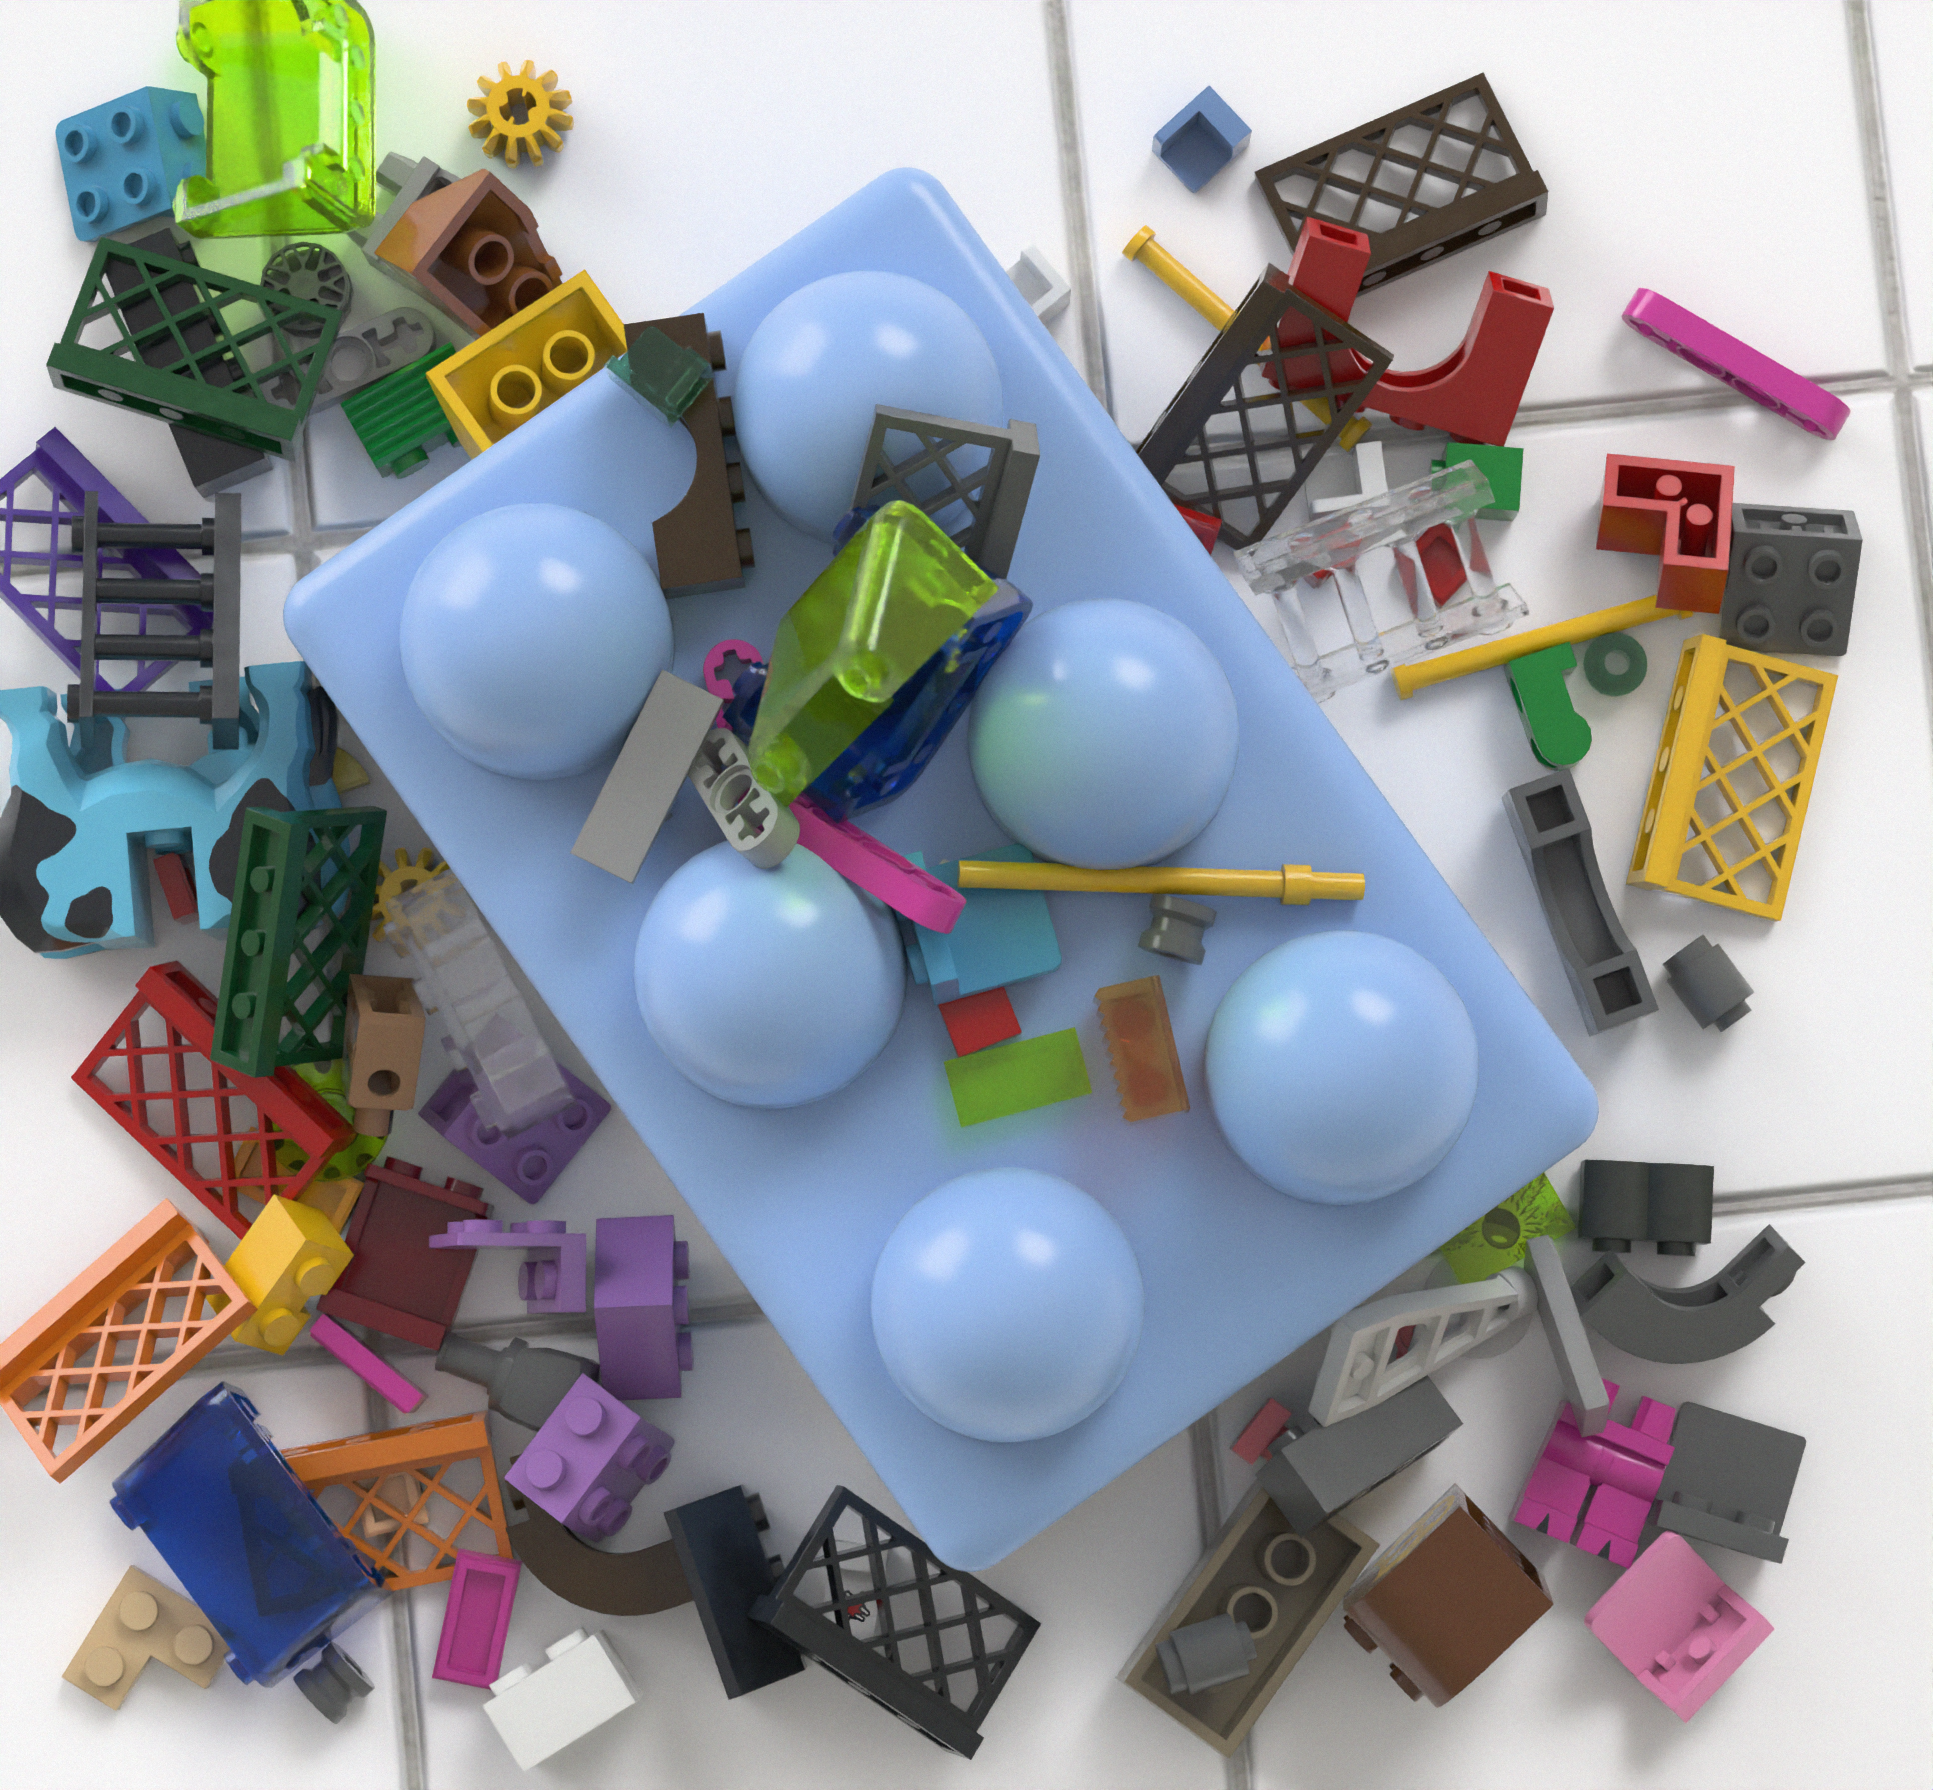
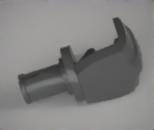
(520, 1380)

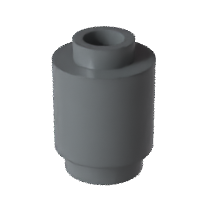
(1709, 984)
(1206, 1654)

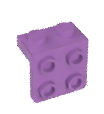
(591, 1461)

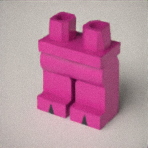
(1621, 1466)

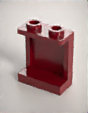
(394, 1276)

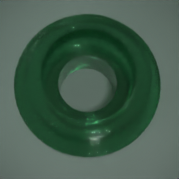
(1600, 678)

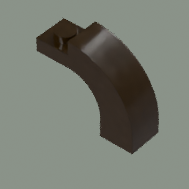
(594, 1578)

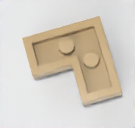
(142, 1623)

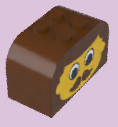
(1445, 1599)

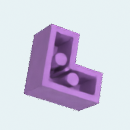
(641, 1307)

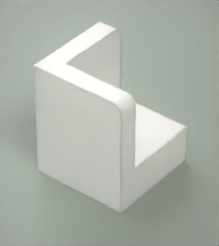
(1040, 283)
(1345, 480)

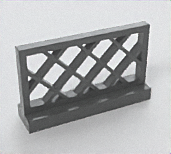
(1003, 481)

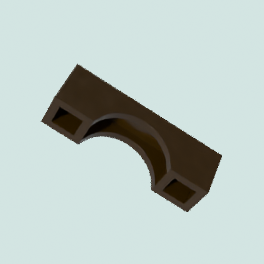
(699, 538)

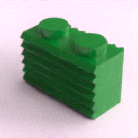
(402, 418)

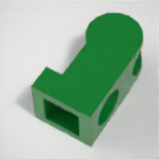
(1553, 728)

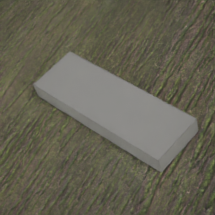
(647, 776)
(1567, 1336)

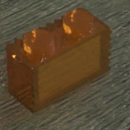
(1141, 1050)

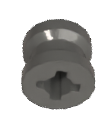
(1177, 929)
(333, 1682)

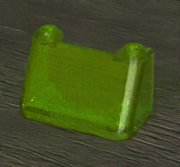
(283, 118)
(856, 641)

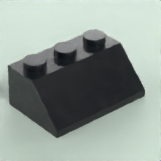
(726, 1573)

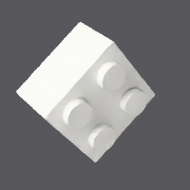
(563, 1699)

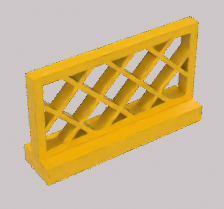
(1680, 763)

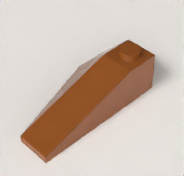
(472, 253)

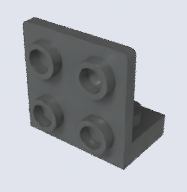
(1791, 579)
(1728, 1482)

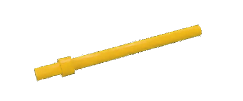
(1292, 884)

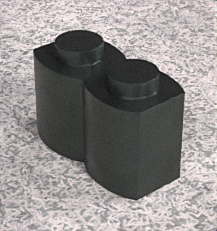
(1645, 1204)

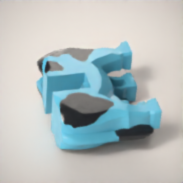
(86, 815)

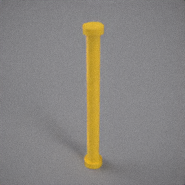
(1217, 313)
(1526, 643)

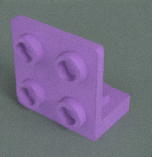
(528, 1160)
(555, 1265)

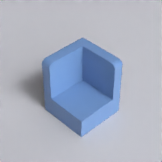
(1201, 140)

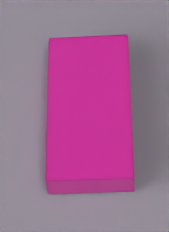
(367, 1364)
(477, 1619)

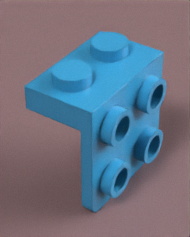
(129, 158)
(996, 940)

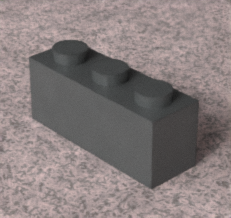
(1339, 1464)

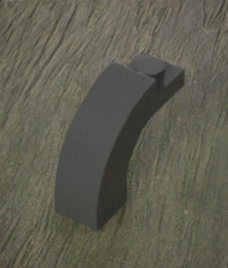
(1688, 1321)

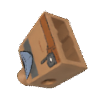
(381, 1050)

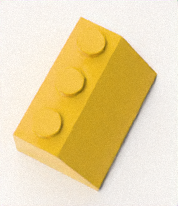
(527, 363)

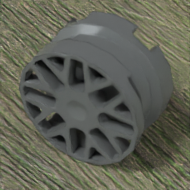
(310, 276)

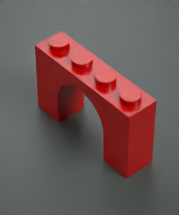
(1467, 393)

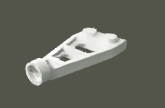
(1361, 1341)

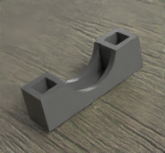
(1575, 902)

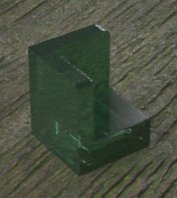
(660, 374)

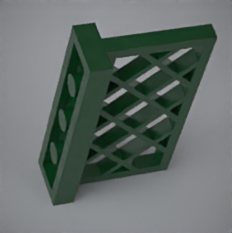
(182, 400)
(266, 934)

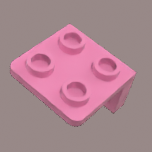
(1677, 1625)

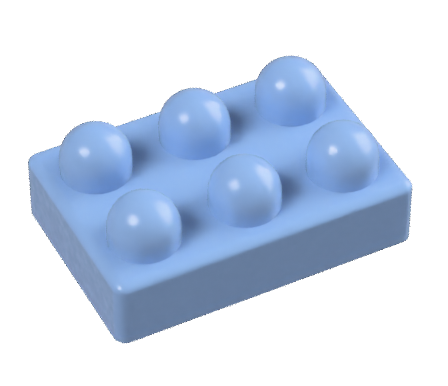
(1030, 1290)

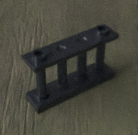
(214, 647)

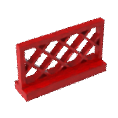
(280, 1098)

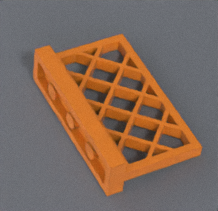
(93, 1311)
(407, 1451)

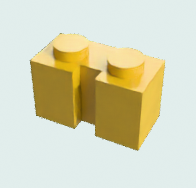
(279, 1265)

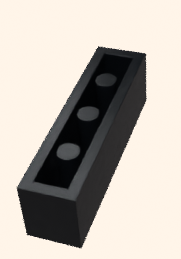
(209, 460)

